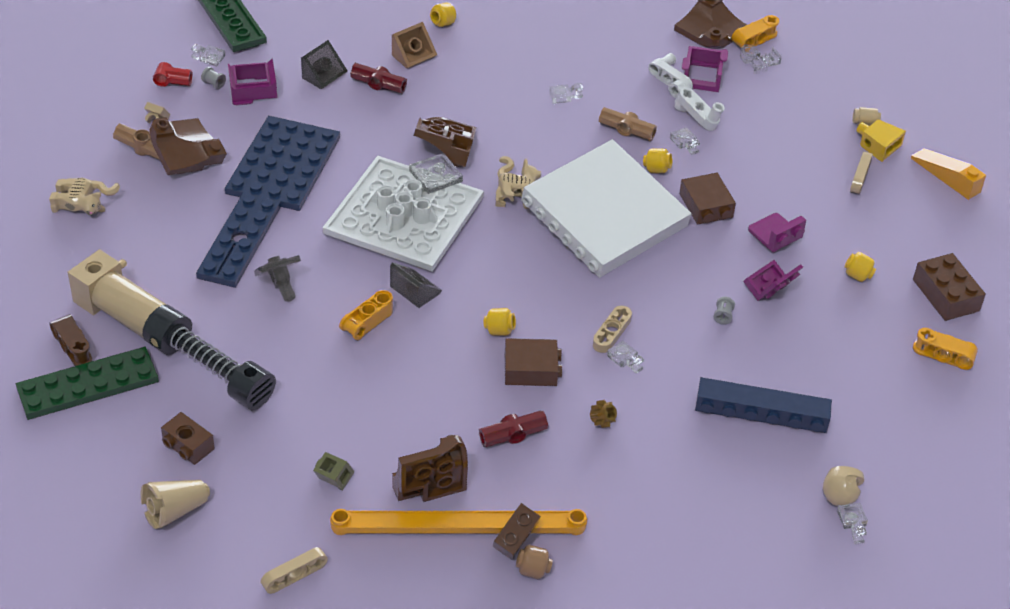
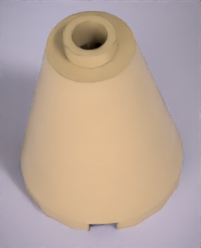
(172, 499)

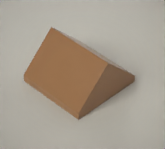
(412, 45)

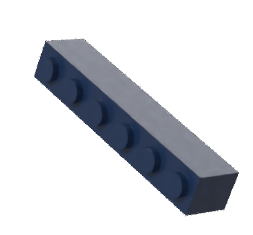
(763, 405)

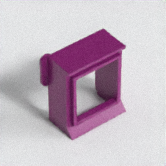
(706, 58)
(247, 92)

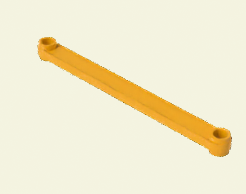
(450, 521)

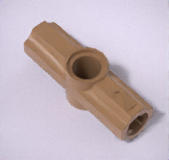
(627, 123)
(138, 139)

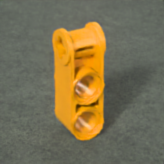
(756, 32)
(368, 314)
(945, 348)

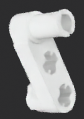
(669, 75)
(689, 101)

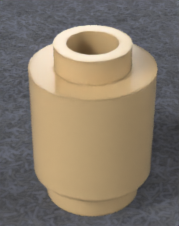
(865, 115)

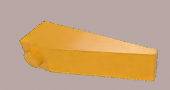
(955, 173)

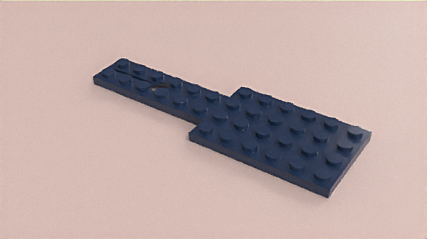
(271, 175)

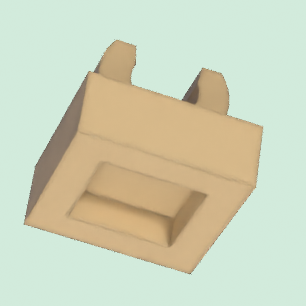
(155, 111)

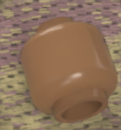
(533, 562)

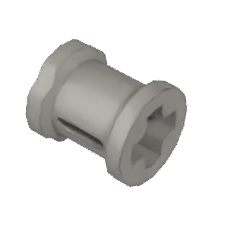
(212, 77)
(718, 314)

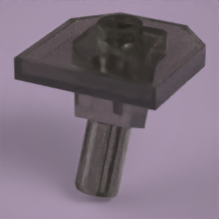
(279, 274)

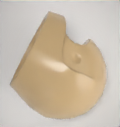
(842, 486)

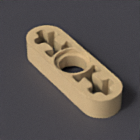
(861, 172)
(612, 336)
(294, 570)

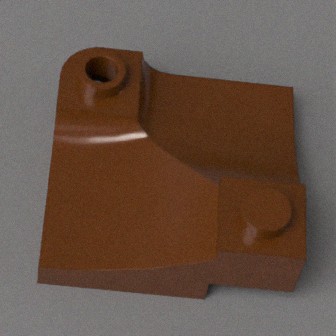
(709, 24)
(449, 136)
(185, 145)
(432, 471)

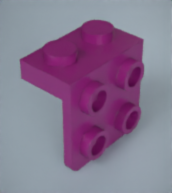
(777, 232)
(770, 280)

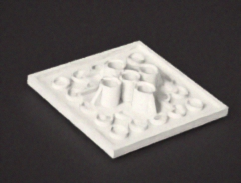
(399, 218)

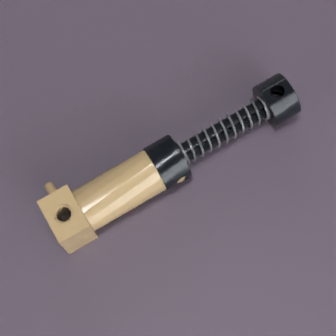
(100, 286)

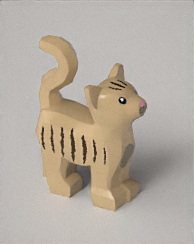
(512, 184)
(78, 195)

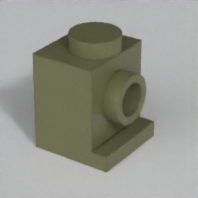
(333, 470)

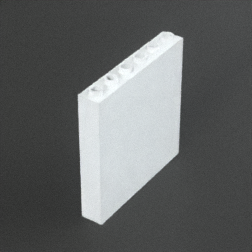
(605, 207)

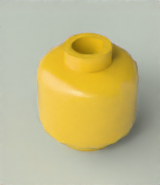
(443, 14)
(658, 160)
(860, 266)
(499, 321)

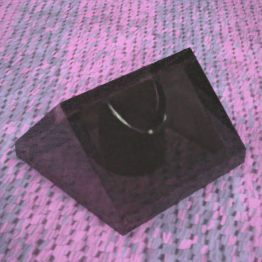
(322, 65)
(412, 285)

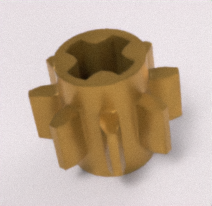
(603, 413)

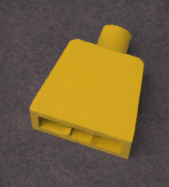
(880, 138)

